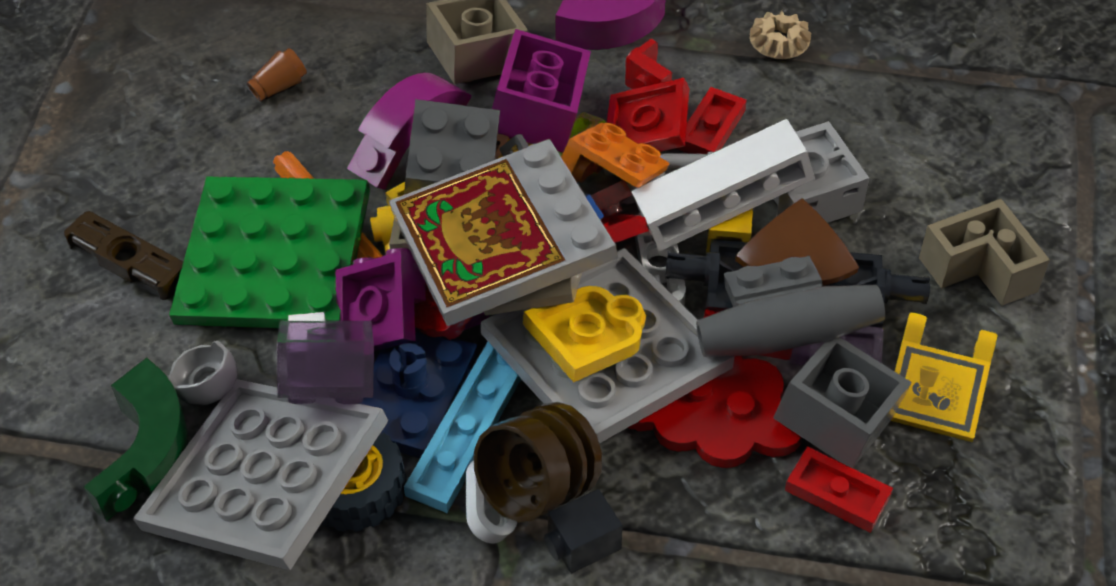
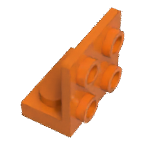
(610, 149)

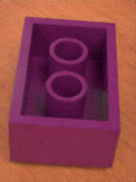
(540, 89)

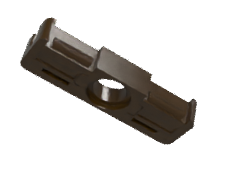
(106, 240)

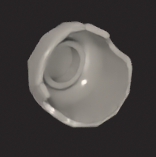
(203, 374)

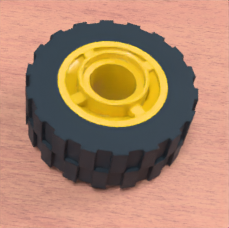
(372, 490)

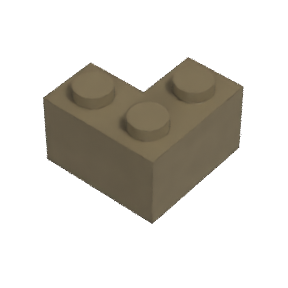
(985, 244)

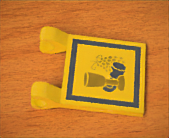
(944, 385)

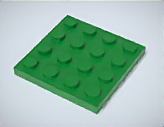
(268, 250)

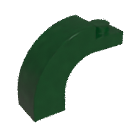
(162, 436)

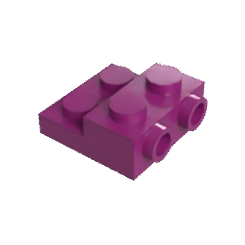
(382, 293)

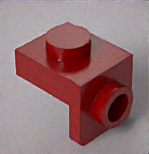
(643, 67)

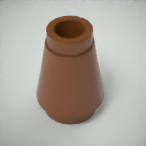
(278, 74)

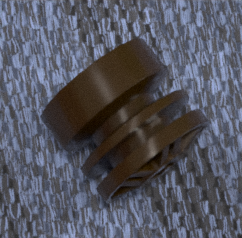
(537, 461)

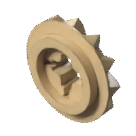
(775, 44)

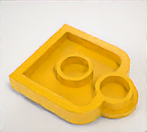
(588, 332)

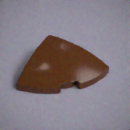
(800, 234)

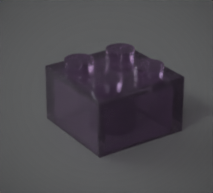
(325, 361)

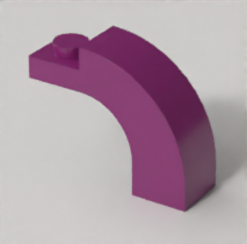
(606, 22)
(390, 125)

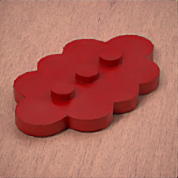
(727, 417)

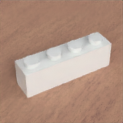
(724, 184)

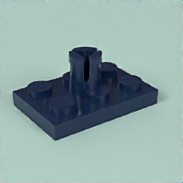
(417, 387)

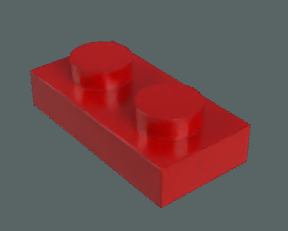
(713, 122)
(838, 489)

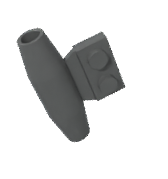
(785, 309)

